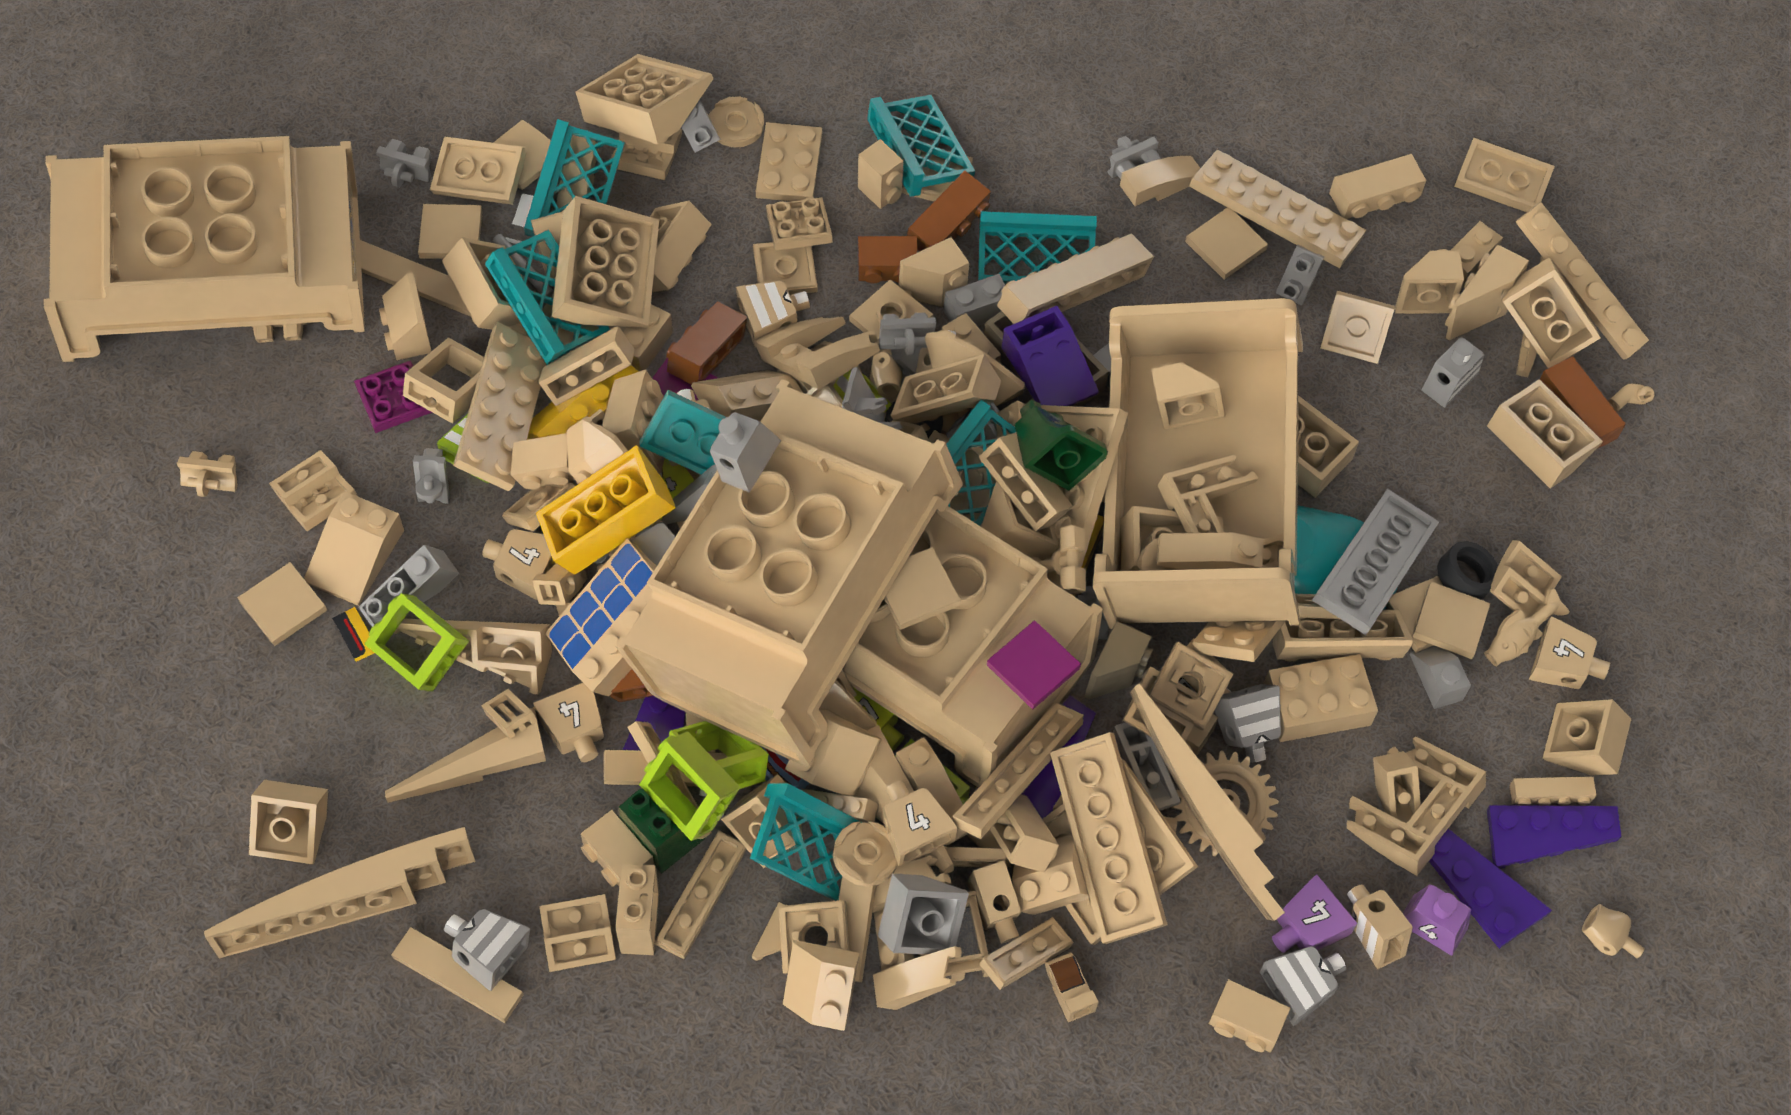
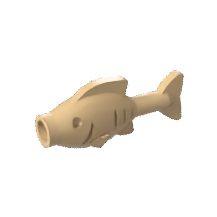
(1518, 633)

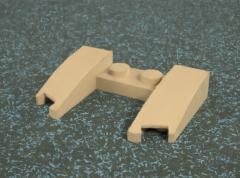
(789, 351)
(1189, 495)
(1413, 843)
(901, 976)

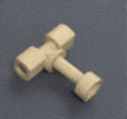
(1066, 560)

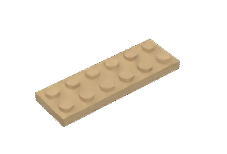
(1277, 208)
(500, 406)
(1108, 838)

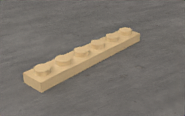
(1583, 281)
(1017, 770)

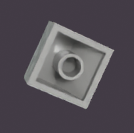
(921, 915)

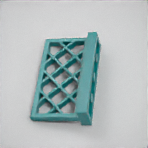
(889, 129)
(553, 168)
(1031, 226)
(524, 300)
(964, 439)
(819, 816)

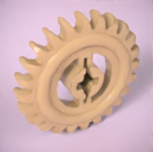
(1252, 785)

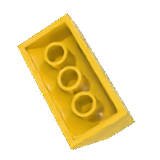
(557, 419)
(604, 511)

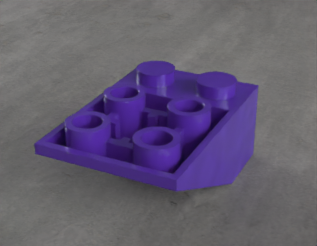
(1049, 359)

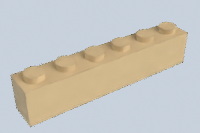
(1076, 279)

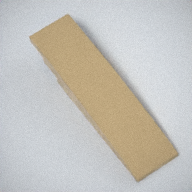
(1213, 809)
(344, 895)

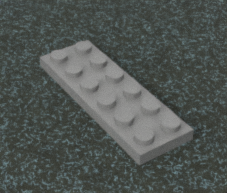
(1375, 562)

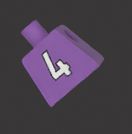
(1438, 918)
(1313, 919)

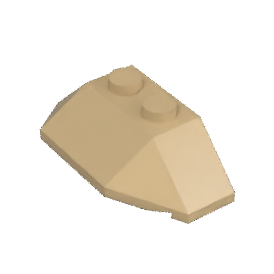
(947, 349)
(590, 448)

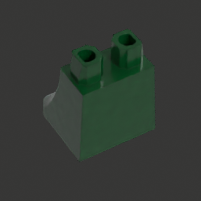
(1056, 447)
(655, 830)

